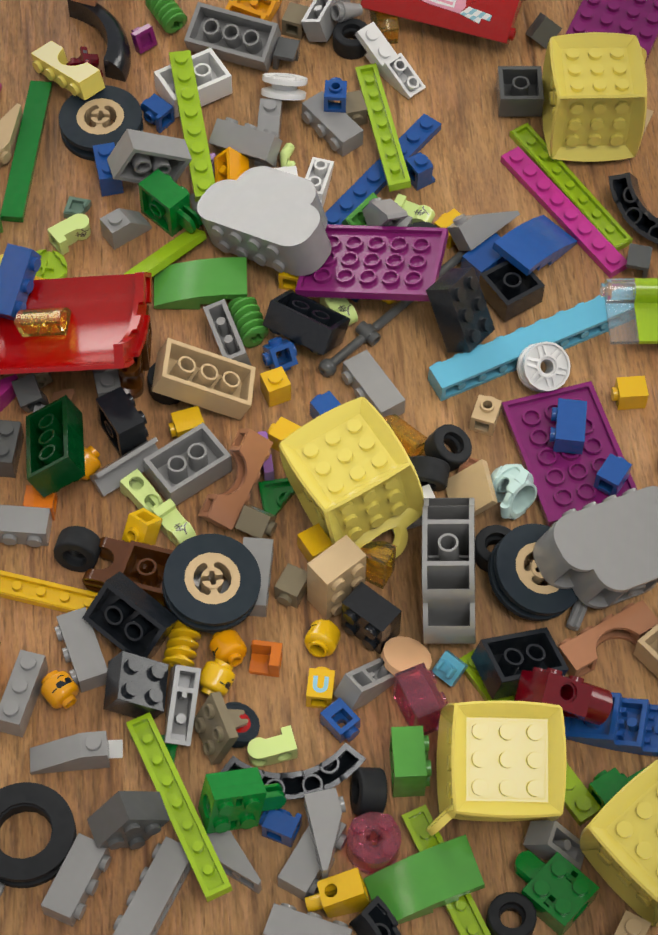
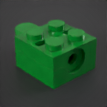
(167, 204)
(236, 800)
(555, 889)

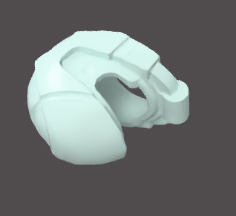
(518, 490)

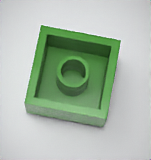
(409, 761)

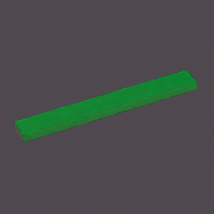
(26, 151)

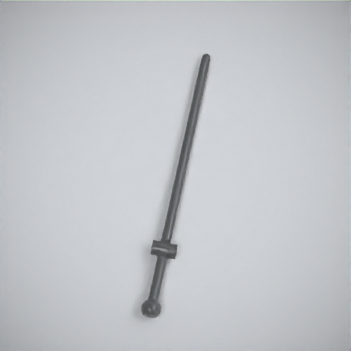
(368, 332)

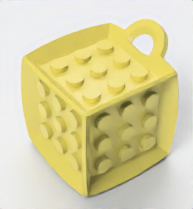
(594, 96)
(353, 475)
(500, 762)
(624, 843)

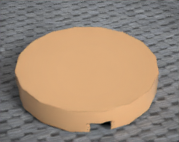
(403, 653)

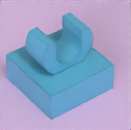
(449, 668)

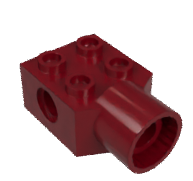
(574, 695)

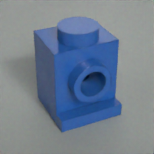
(335, 90)
(158, 112)
(420, 171)
(339, 713)
(280, 826)

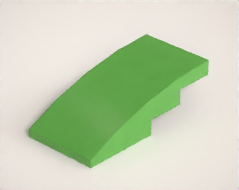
(200, 282)
(427, 880)

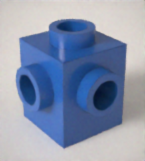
(286, 356)

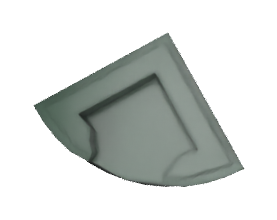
(76, 206)

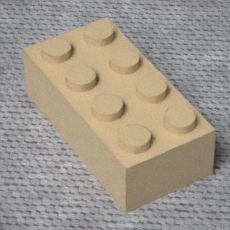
(203, 379)

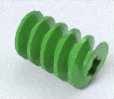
(167, 14)
(248, 320)

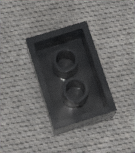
(460, 309)
(306, 322)
(130, 617)
(504, 657)

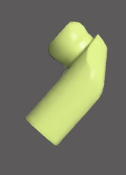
(285, 155)

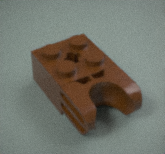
(133, 377)
(136, 560)

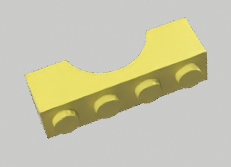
(80, 80)

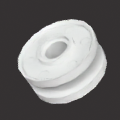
(284, 86)
(556, 362)

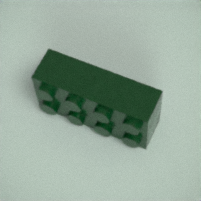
(54, 446)

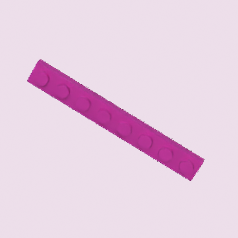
(564, 212)

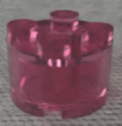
(368, 829)

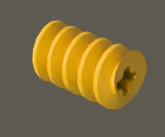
(181, 646)

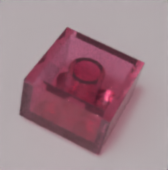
(419, 697)

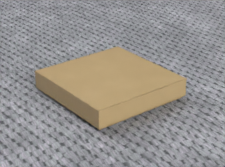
(473, 483)

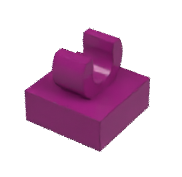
(143, 38)

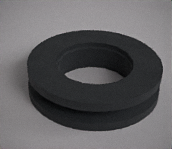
(46, 864)

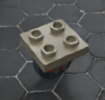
(224, 726)

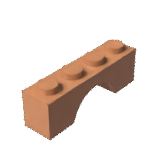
(250, 453)
(628, 625)

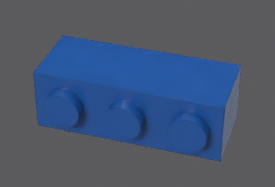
(17, 278)

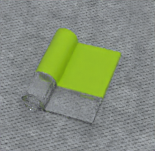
(631, 309)

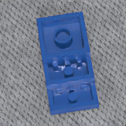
(534, 244)
(629, 728)

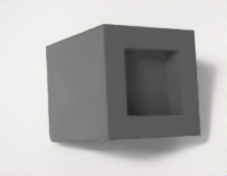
(543, 29)
(287, 50)
(639, 258)
(29, 393)

